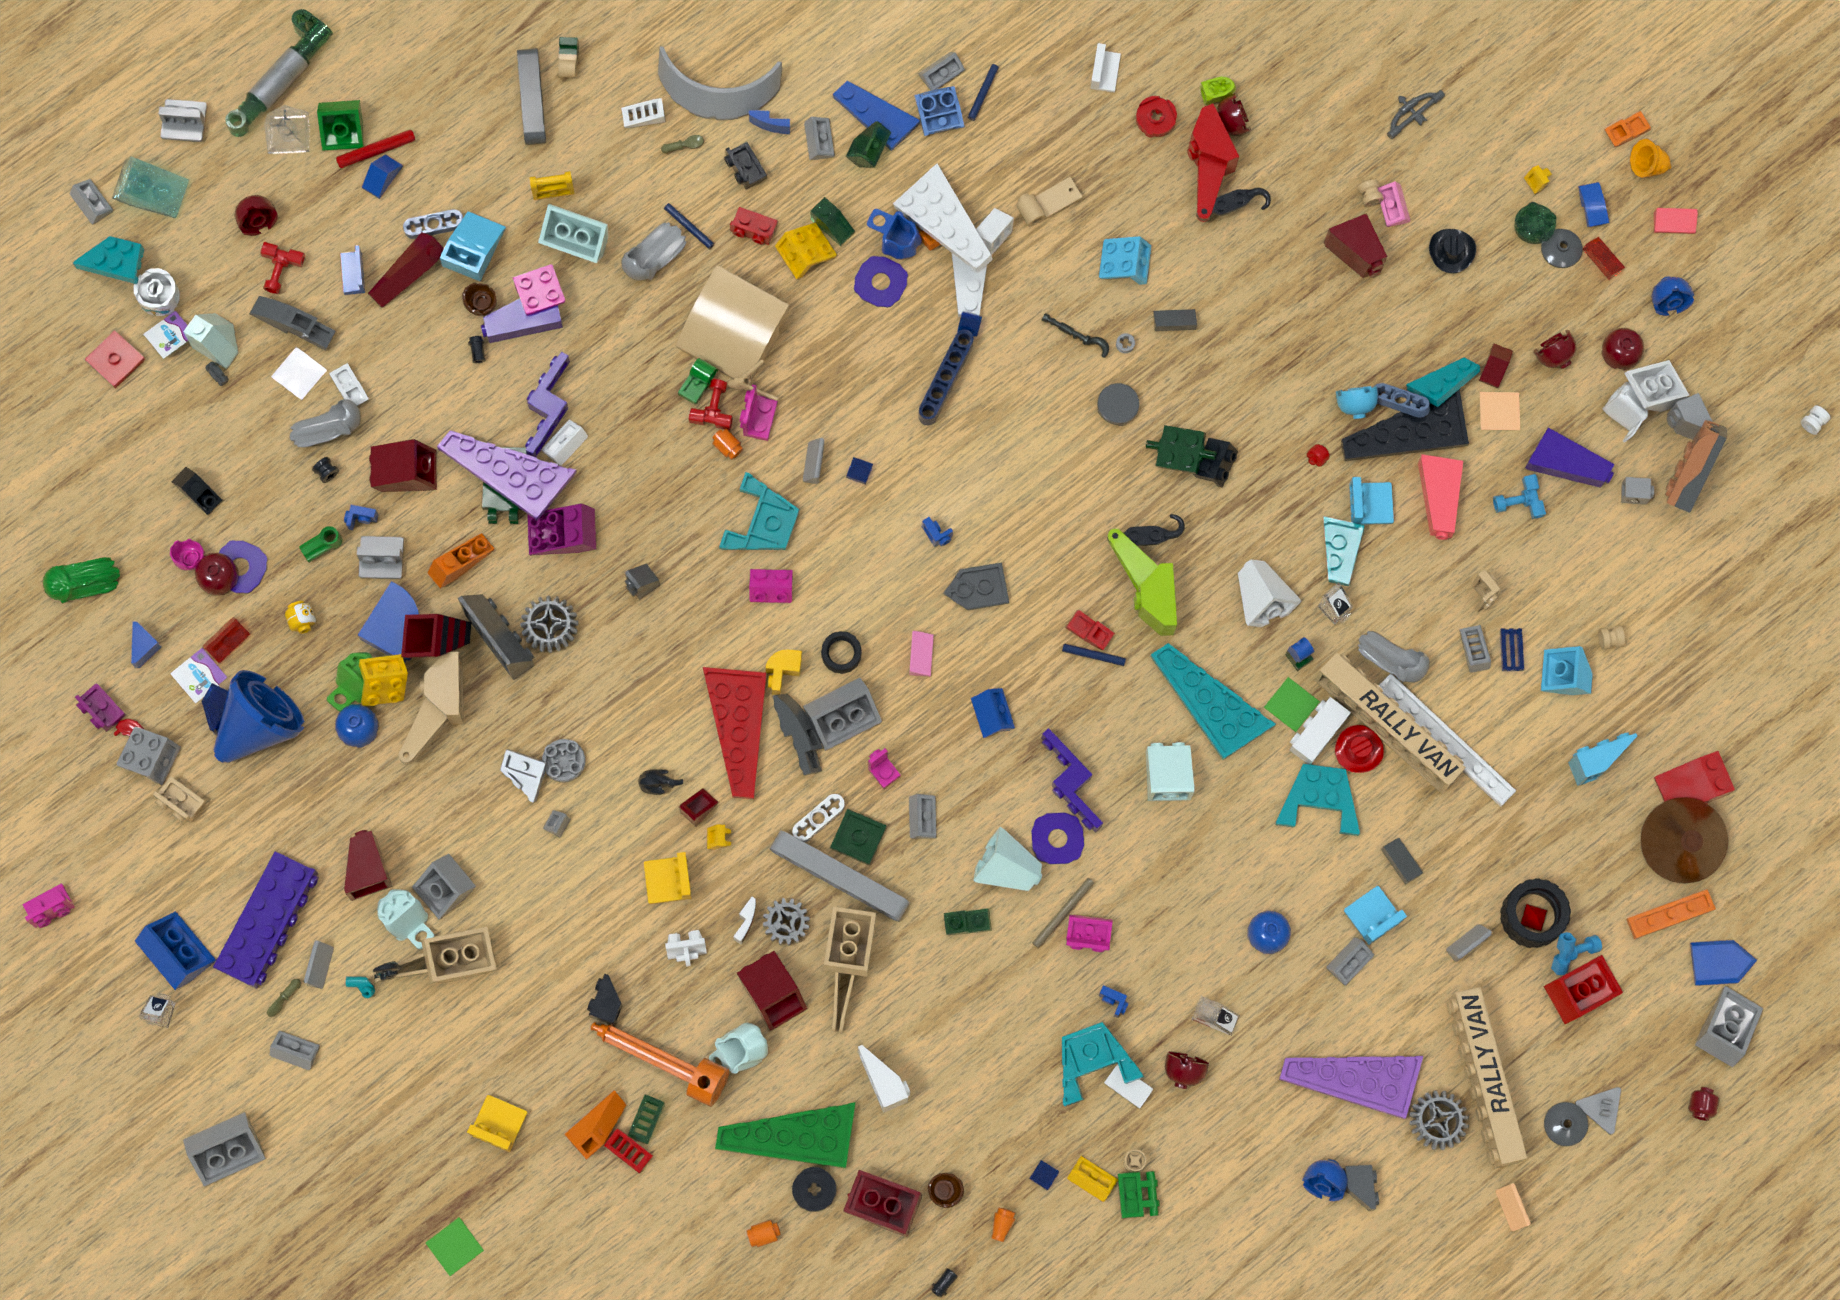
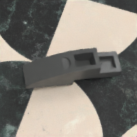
(292, 320)
(797, 724)

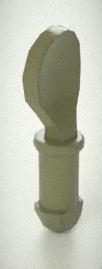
(691, 142)
(277, 1006)

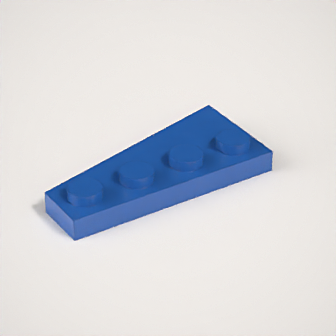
(869, 108)

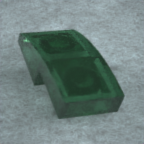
(967, 922)

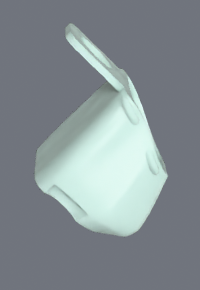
(403, 916)
(741, 1048)

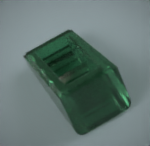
(653, 1101)

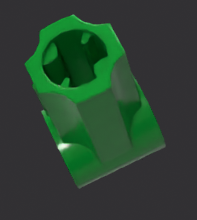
(318, 545)

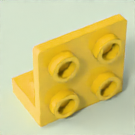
(804, 248)
(383, 680)
(667, 879)
(498, 1123)

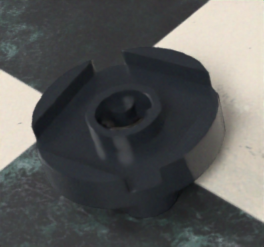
(805, 1180)

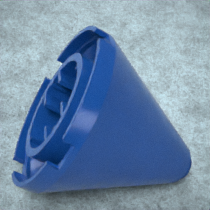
(255, 718)

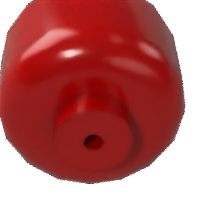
(1318, 455)

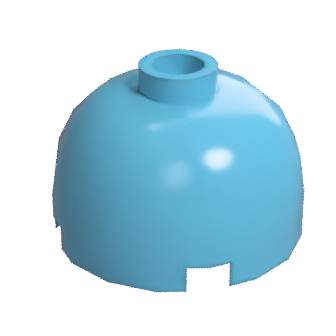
(1357, 401)

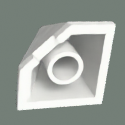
(1264, 594)

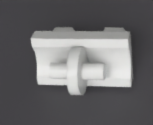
(687, 949)

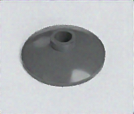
(1559, 256)
(1558, 1132)

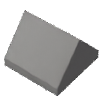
(556, 823)

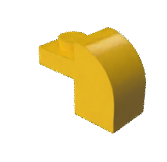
(782, 663)

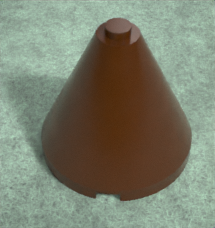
(1684, 840)

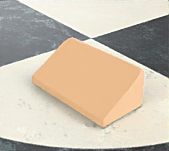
(1513, 1207)

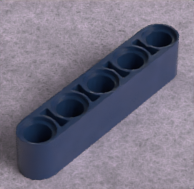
(949, 368)

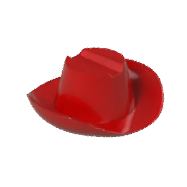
(1359, 749)

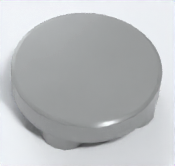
(564, 760)

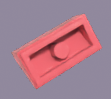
(1675, 220)

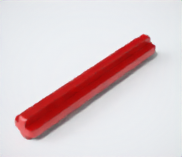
(375, 148)

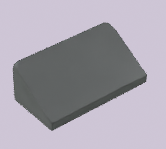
(1175, 320)
(1401, 861)

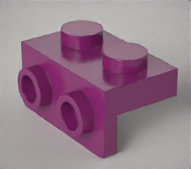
(100, 707)

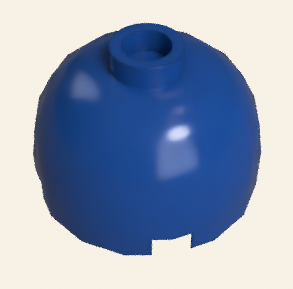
(1672, 294)
(356, 725)
(1269, 932)
(1326, 1179)

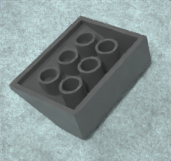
(496, 634)

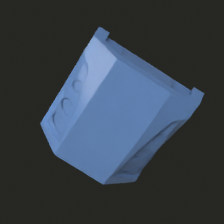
(939, 110)

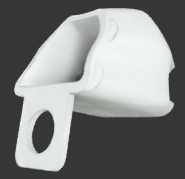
(1626, 409)

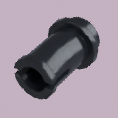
(476, 344)
(943, 1283)

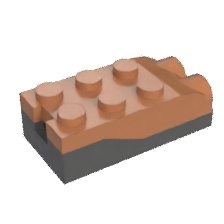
(1696, 466)

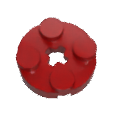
(1154, 127)

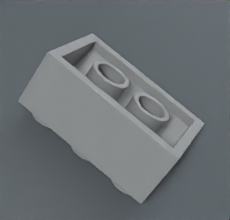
(843, 713)
(224, 1149)

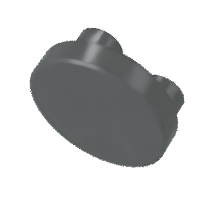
(1118, 404)

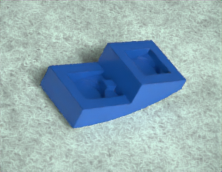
(762, 120)
(1594, 204)

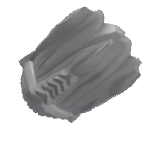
(653, 252)
(338, 421)
(1405, 664)

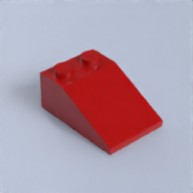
(1698, 779)
(1583, 989)

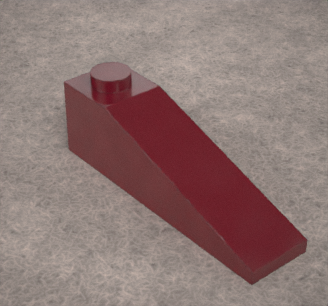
(408, 267)

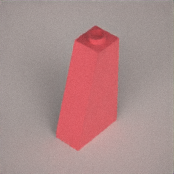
(1441, 490)

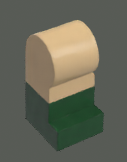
(568, 57)

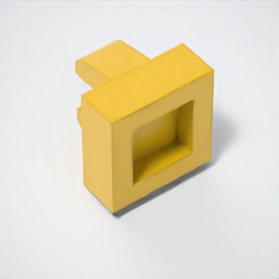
(1537, 178)
(716, 837)

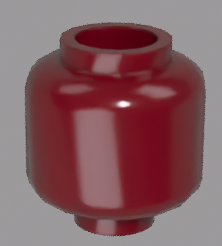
(1703, 1104)

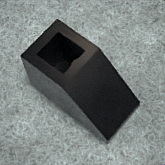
(196, 490)
(606, 1004)

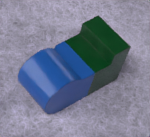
(1300, 653)

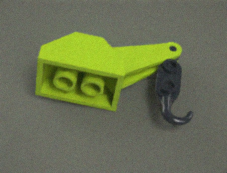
(1152, 582)

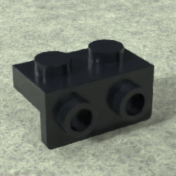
(745, 164)
(1217, 469)

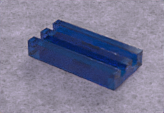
(1511, 632)

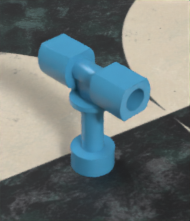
(1528, 497)
(1569, 951)

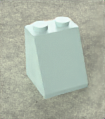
(1169, 772)

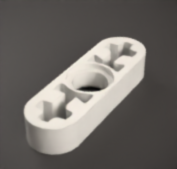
(818, 809)

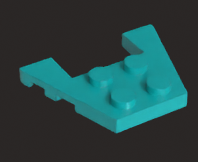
(771, 522)
(1321, 789)
(1089, 1052)

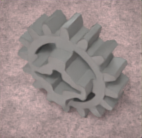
(794, 916)

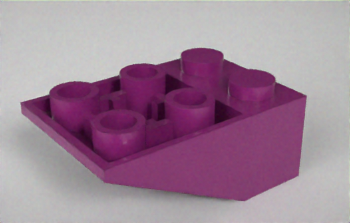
(563, 531)

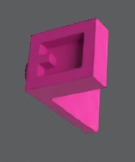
(882, 768)

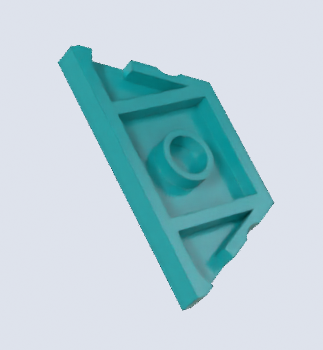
(113, 259)

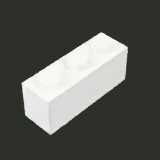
(1319, 730)

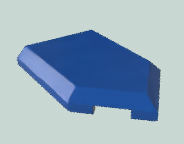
(1719, 962)

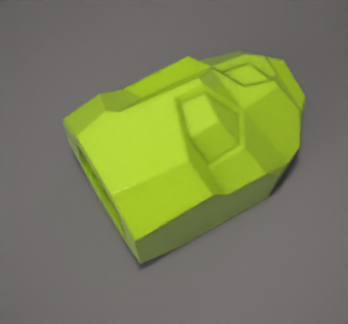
(1216, 89)

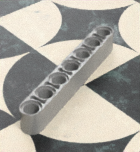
(839, 875)

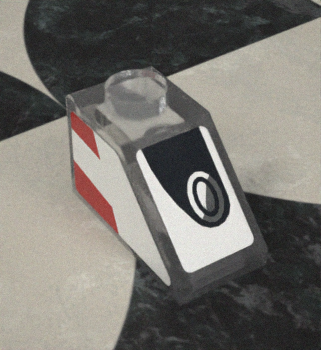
(1336, 604)
(158, 1010)
(1215, 1016)

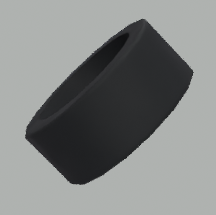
(844, 636)

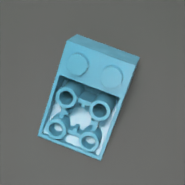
(472, 246)
(1592, 763)

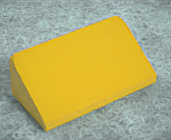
(1092, 1179)

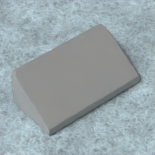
(942, 71)
(819, 138)
(90, 201)
(813, 461)
(922, 816)
(1468, 942)
(1350, 961)
(318, 965)
(294, 1050)

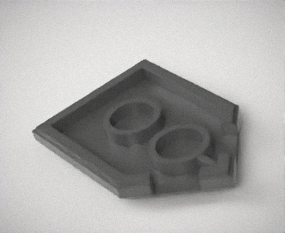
(979, 587)

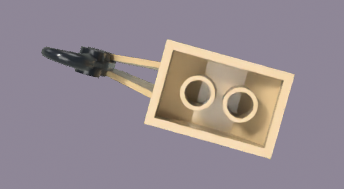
(447, 958)

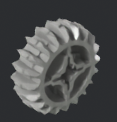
(540, 624)
(1456, 1112)

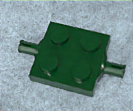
(1180, 449)

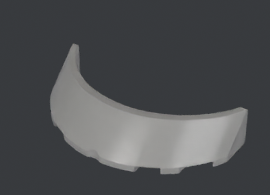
(717, 102)

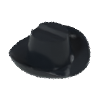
(1452, 250)

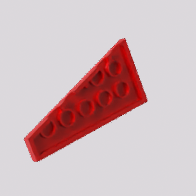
(738, 713)

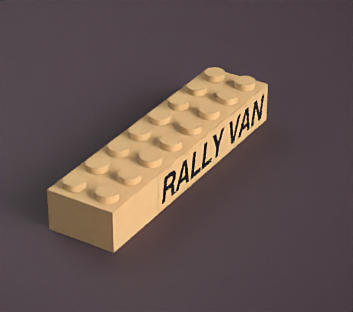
(1390, 723)
(1487, 1078)

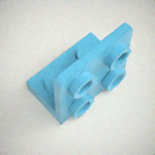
(1125, 259)
(1370, 502)
(1374, 915)

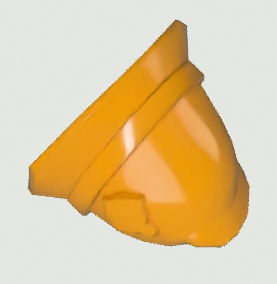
(1649, 159)

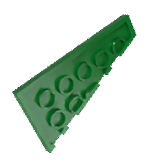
(805, 1136)

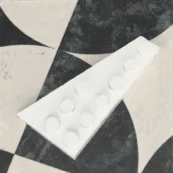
(939, 213)

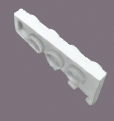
(968, 286)

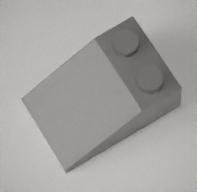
(1729, 1027)

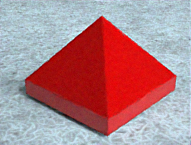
(1533, 917)

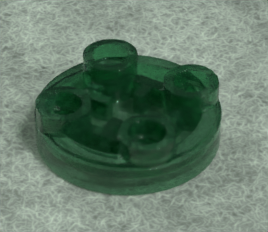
(1535, 223)

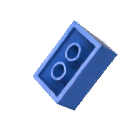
(174, 950)

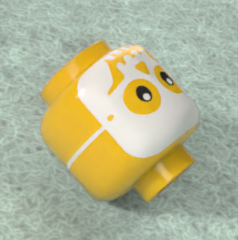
(300, 617)

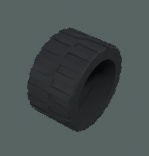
(1553, 895)

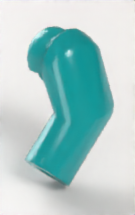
(363, 984)

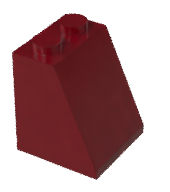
(1357, 246)
(403, 467)

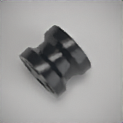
(325, 469)

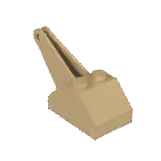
(442, 705)
(848, 950)

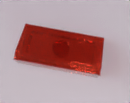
(1603, 258)
(226, 640)

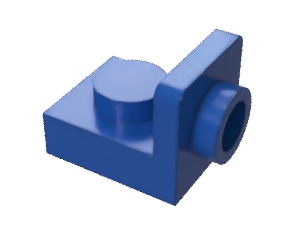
(363, 514)
(933, 531)
(1111, 996)

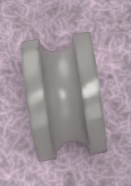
(1130, 340)

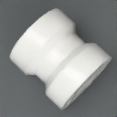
(1815, 420)

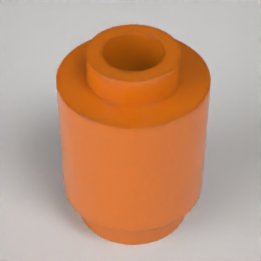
(727, 444)
(763, 1233)

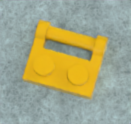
(552, 186)

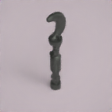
(1087, 340)

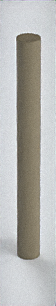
(1063, 913)

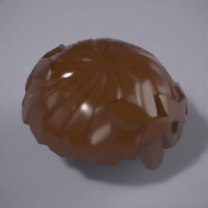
(479, 299)
(945, 1190)

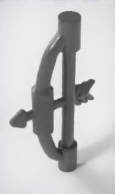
(1408, 106)

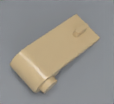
(1040, 207)

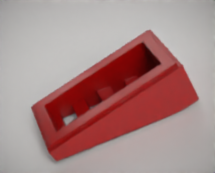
(614, 1137)

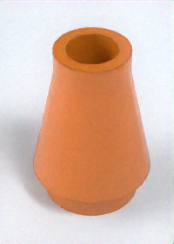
(1002, 1223)

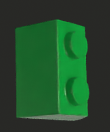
(340, 125)

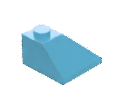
(1566, 671)

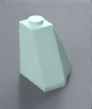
(213, 338)
(1007, 864)

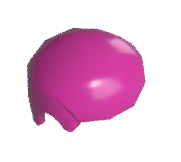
(186, 554)

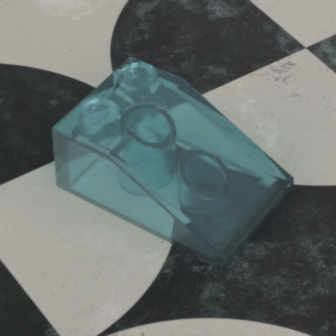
(150, 188)

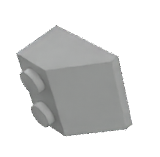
(1688, 416)
(443, 886)

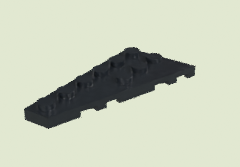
(1405, 434)

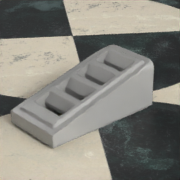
(1478, 661)

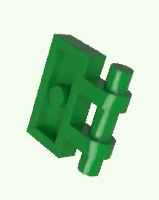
(1131, 1194)

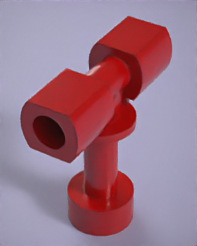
(280, 259)
(711, 413)

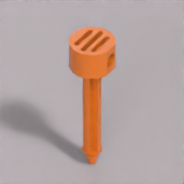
(693, 1075)

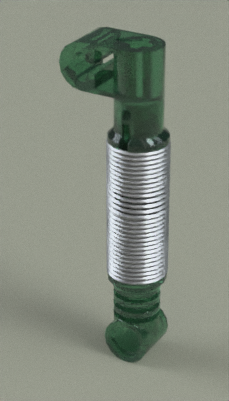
(285, 72)

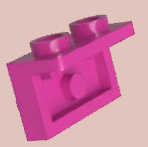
(770, 586)
(1089, 933)

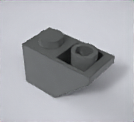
(641, 581)
(1361, 1185)

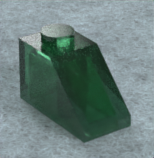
(868, 146)
(832, 221)

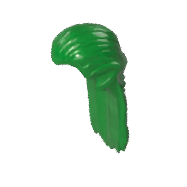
(81, 579)

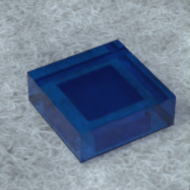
(970, 322)
(859, 470)
(1044, 1175)

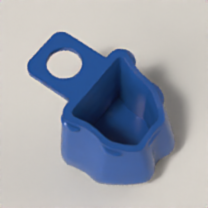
(899, 236)

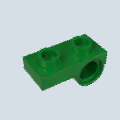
(697, 381)

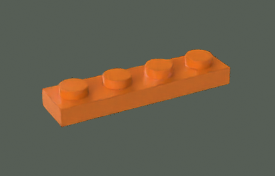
(1670, 914)

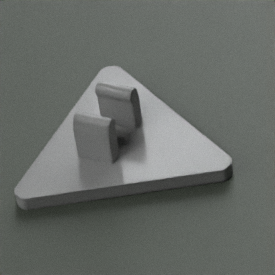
(1602, 1108)

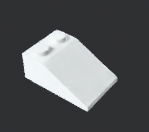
(1657, 386)
(886, 1084)

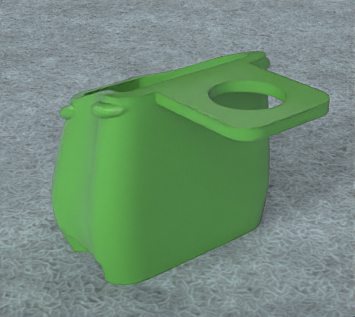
(349, 680)

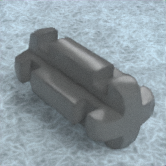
(216, 373)

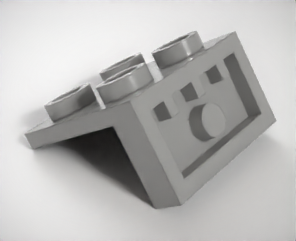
(148, 755)

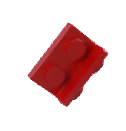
(753, 225)

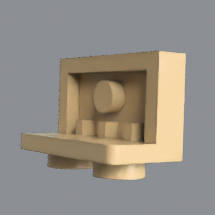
(1487, 588)
(179, 799)

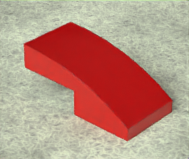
(1089, 630)

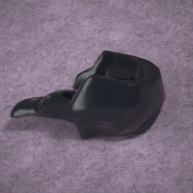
(654, 780)

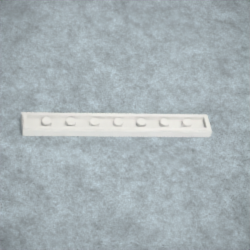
(1476, 767)

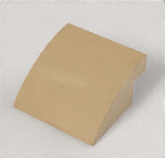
(732, 324)

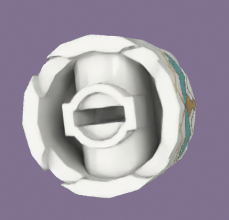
(157, 292)

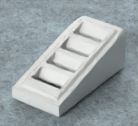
(647, 105)

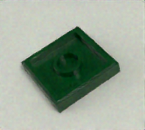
(858, 837)

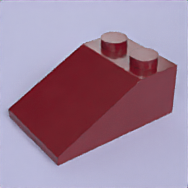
(883, 1203)

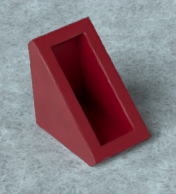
(1496, 365)
(698, 806)

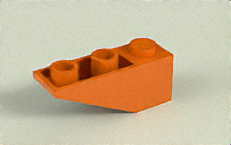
(459, 560)
(596, 1126)

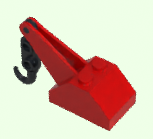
(1216, 158)

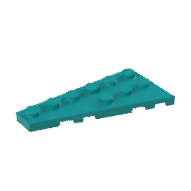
(1216, 709)

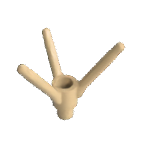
(745, 383)

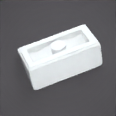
(565, 442)
(1135, 1092)

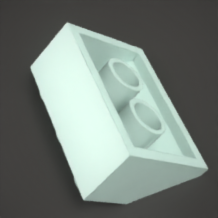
(574, 233)

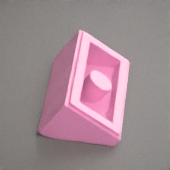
(1394, 205)
(921, 654)

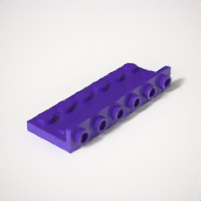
(266, 920)

